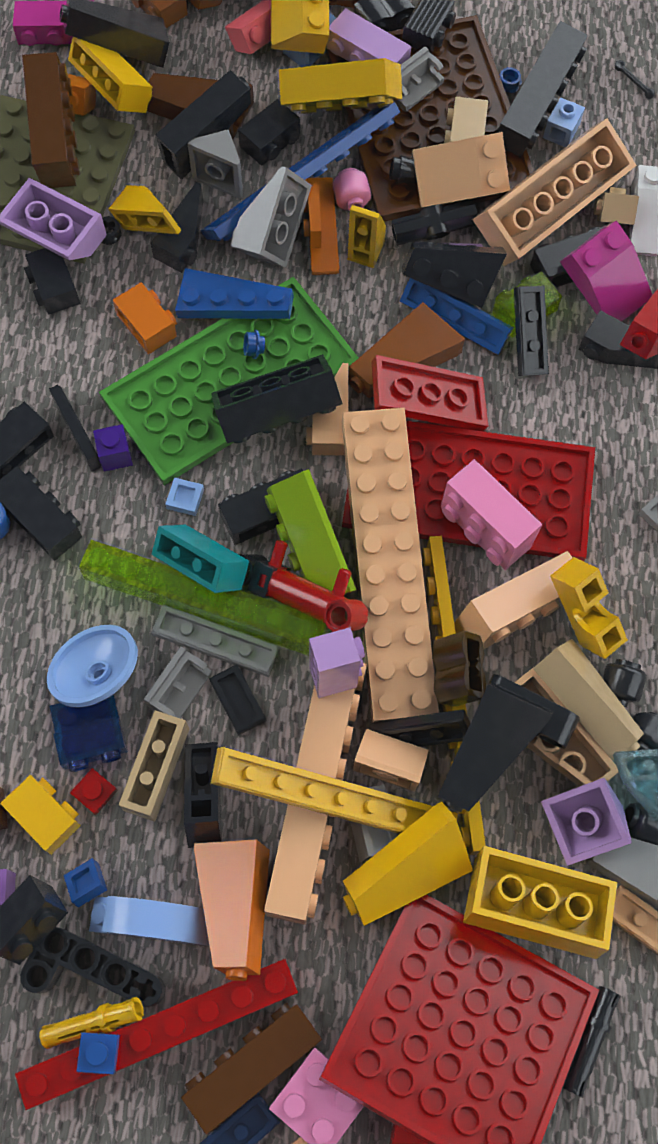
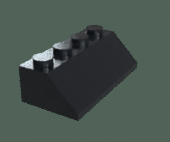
(276, 399)

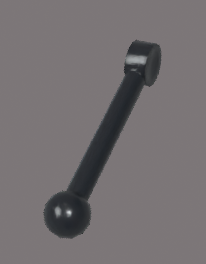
(620, 66)

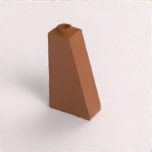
(417, 339)

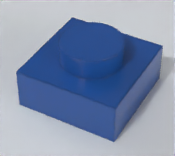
(85, 882)
(98, 1053)

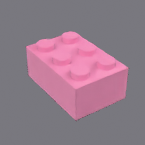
(489, 515)

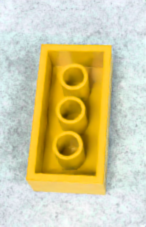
(340, 85)
(541, 902)

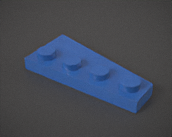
(229, 297)

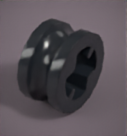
(111, 223)

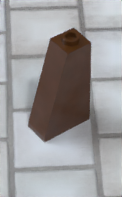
(175, 93)

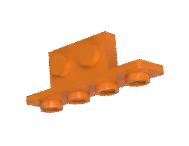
(322, 227)

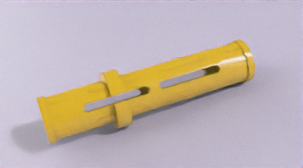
(104, 1020)

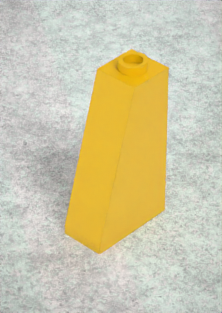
(409, 866)

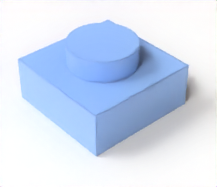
(184, 496)

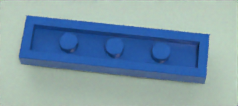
(460, 315)

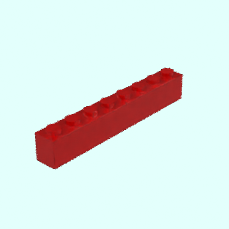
(162, 1032)

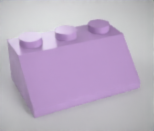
(54, 221)

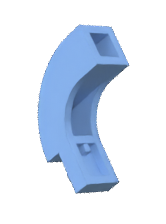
(149, 920)

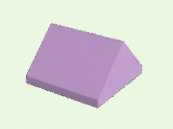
(587, 821)

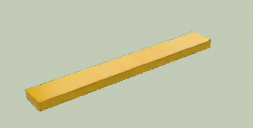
(314, 791)

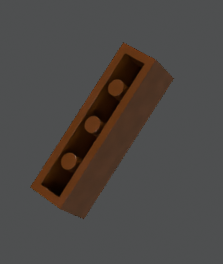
(251, 1068)

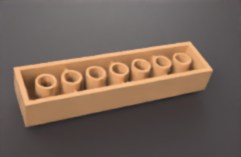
(306, 831)

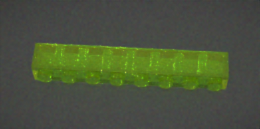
(168, 586)

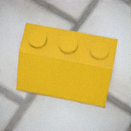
(300, 25)

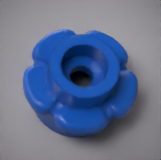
(510, 79)
(253, 344)

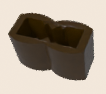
(459, 669)

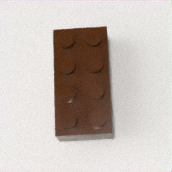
(50, 120)

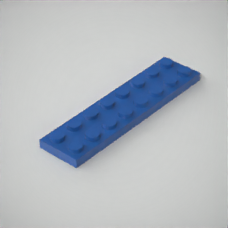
(312, 164)

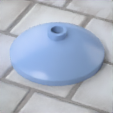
(92, 666)

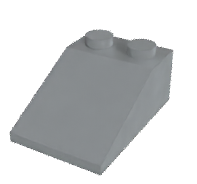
(272, 219)

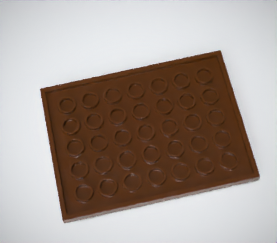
(467, 74)

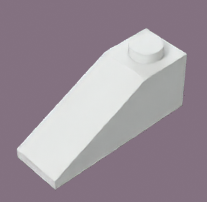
(645, 230)

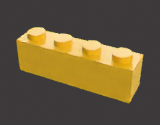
(111, 76)

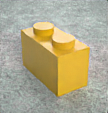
(41, 813)

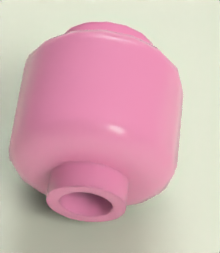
(351, 189)

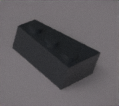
(455, 269)

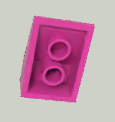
(609, 273)

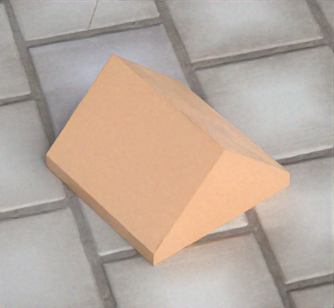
(390, 760)

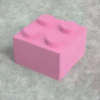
(313, 1107)

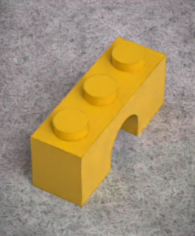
(580, 590)

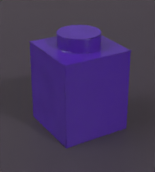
(113, 447)

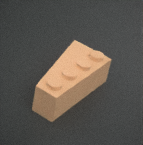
(513, 604)

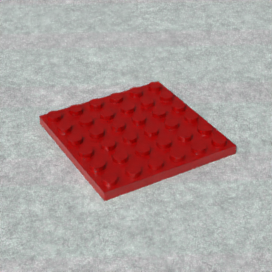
(460, 1033)

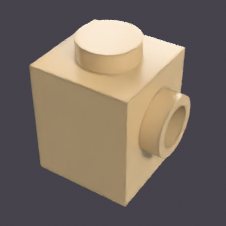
(616, 206)

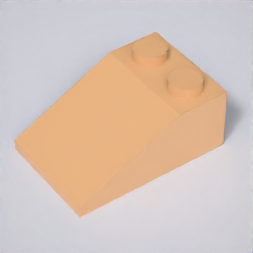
(461, 169)

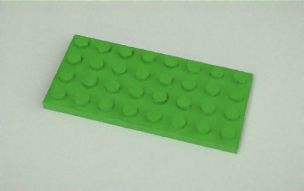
(170, 401)

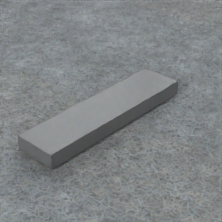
(216, 640)

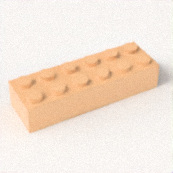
(555, 191)

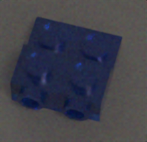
(88, 734)

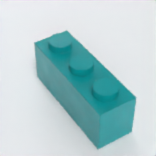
(200, 558)

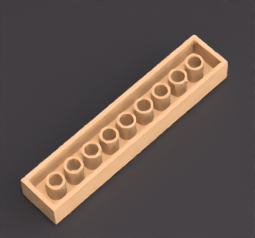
(388, 564)

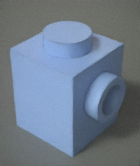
(563, 122)

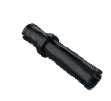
(591, 1041)

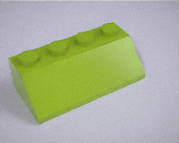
(307, 530)

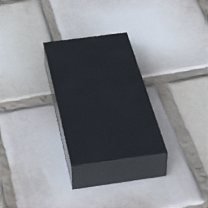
(237, 699)

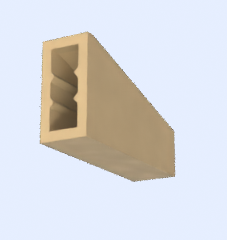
(589, 697)

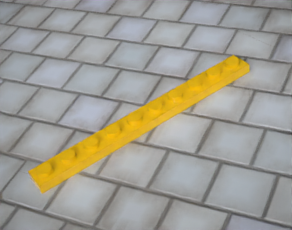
(442, 616)

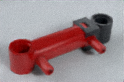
(276, 581)

